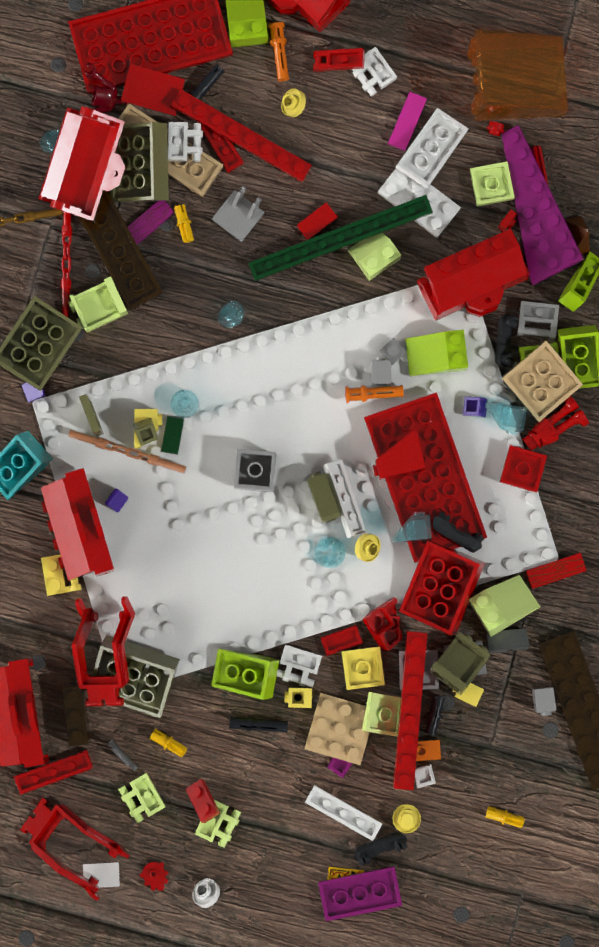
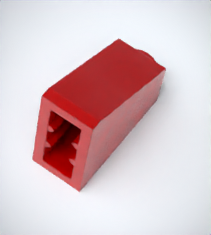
(401, 458)

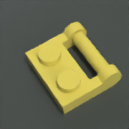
(55, 577)

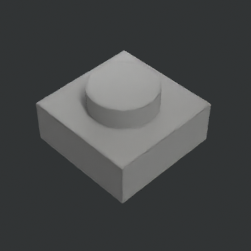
(393, 351)

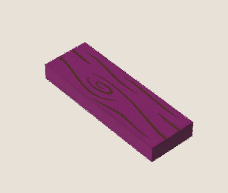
(150, 221)

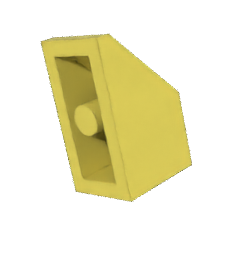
(142, 414)

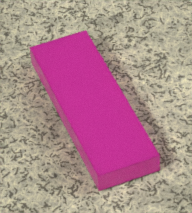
(407, 121)

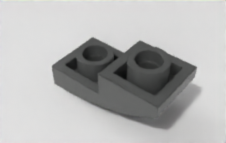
(507, 640)

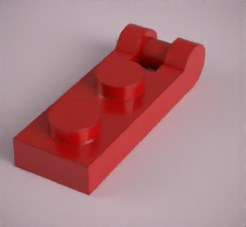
(339, 59)

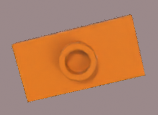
(428, 750)

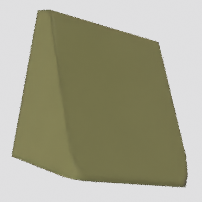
(145, 431)

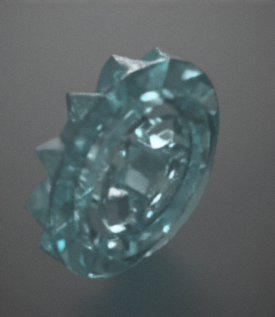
(323, 546)

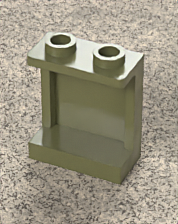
(460, 663)

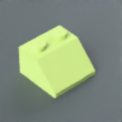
(375, 255)

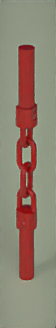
(66, 282)

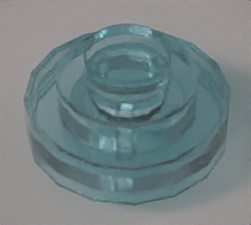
(48, 140)
(231, 314)
(184, 403)

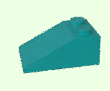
(21, 463)

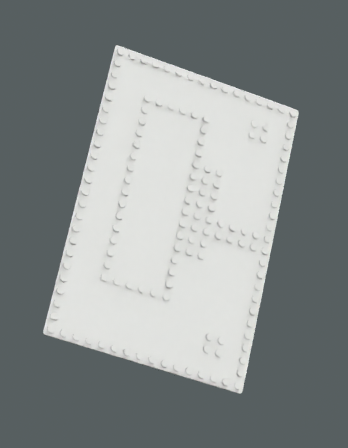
(241, 564)

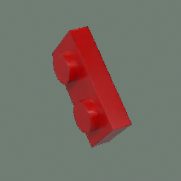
(202, 801)

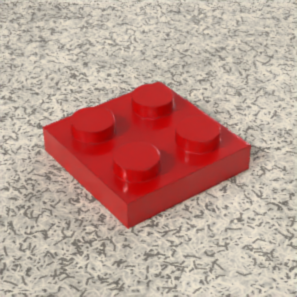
(523, 469)

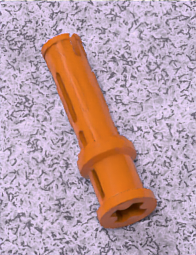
(279, 42)
(397, 391)

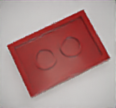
(151, 89)

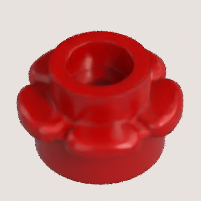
(495, 128)

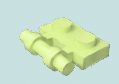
(147, 795)
(211, 828)

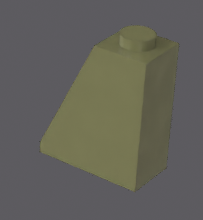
(323, 497)

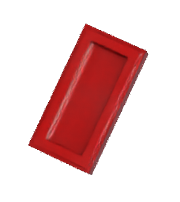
(317, 221)
(341, 640)

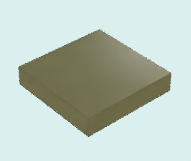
(91, 415)

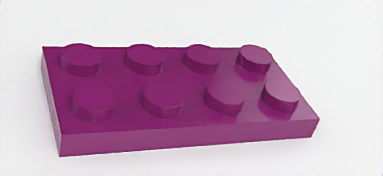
(360, 893)

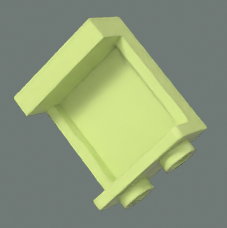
(98, 305)

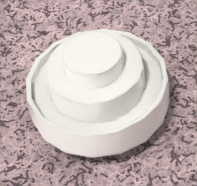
(206, 893)

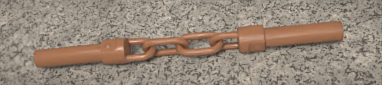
(102, 443)

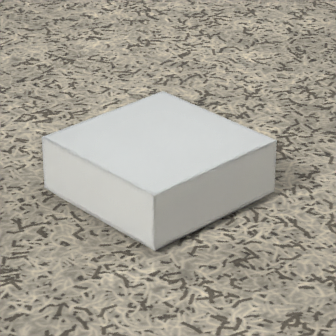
(424, 776)

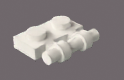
(379, 70)
(178, 141)
(300, 660)

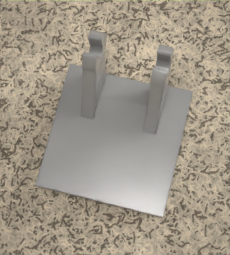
(238, 214)

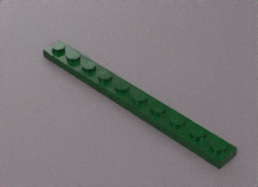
(340, 238)

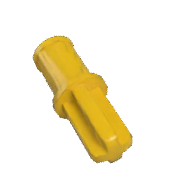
(183, 223)
(168, 743)
(504, 817)

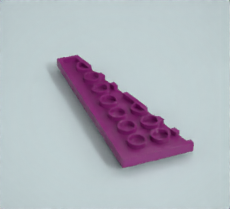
(543, 229)

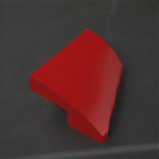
(384, 625)

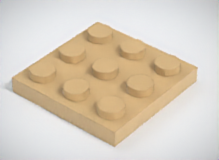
(542, 381)
(338, 729)

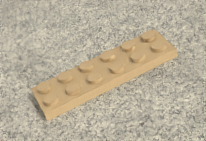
(193, 175)

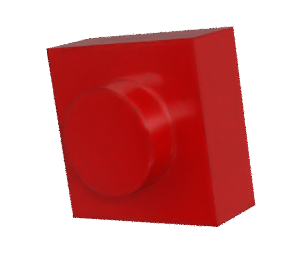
(508, 221)

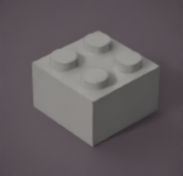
(255, 470)

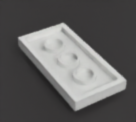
(432, 148)
(401, 189)

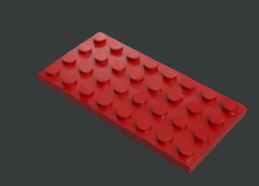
(149, 35)
(443, 481)

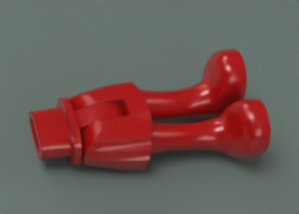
(545, 433)

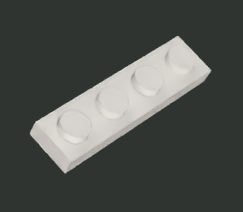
(344, 498)
(343, 812)

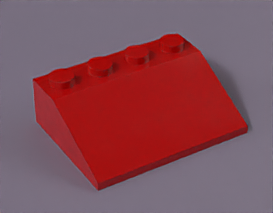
(441, 587)

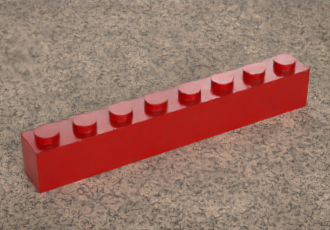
(410, 710)

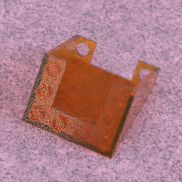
(517, 75)

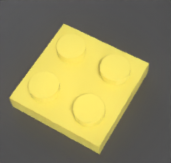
(363, 668)

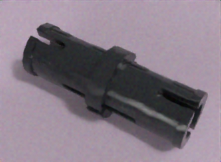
(438, 702)

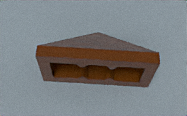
(580, 233)

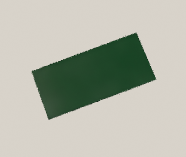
(172, 435)

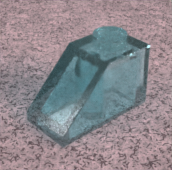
(508, 416)
(414, 529)

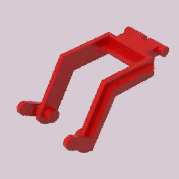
(102, 687)
(43, 826)

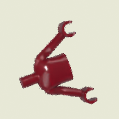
(103, 96)

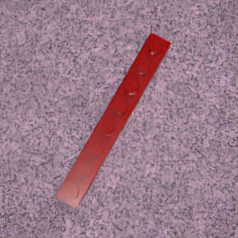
(241, 135)

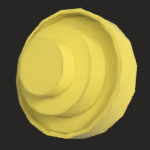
(293, 102)
(367, 547)
(406, 818)

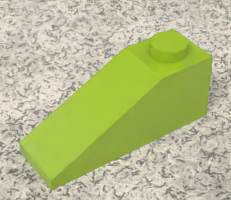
(581, 283)

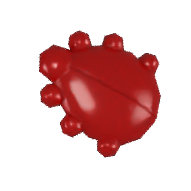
(154, 875)

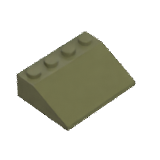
(145, 161)
(37, 343)
(149, 675)

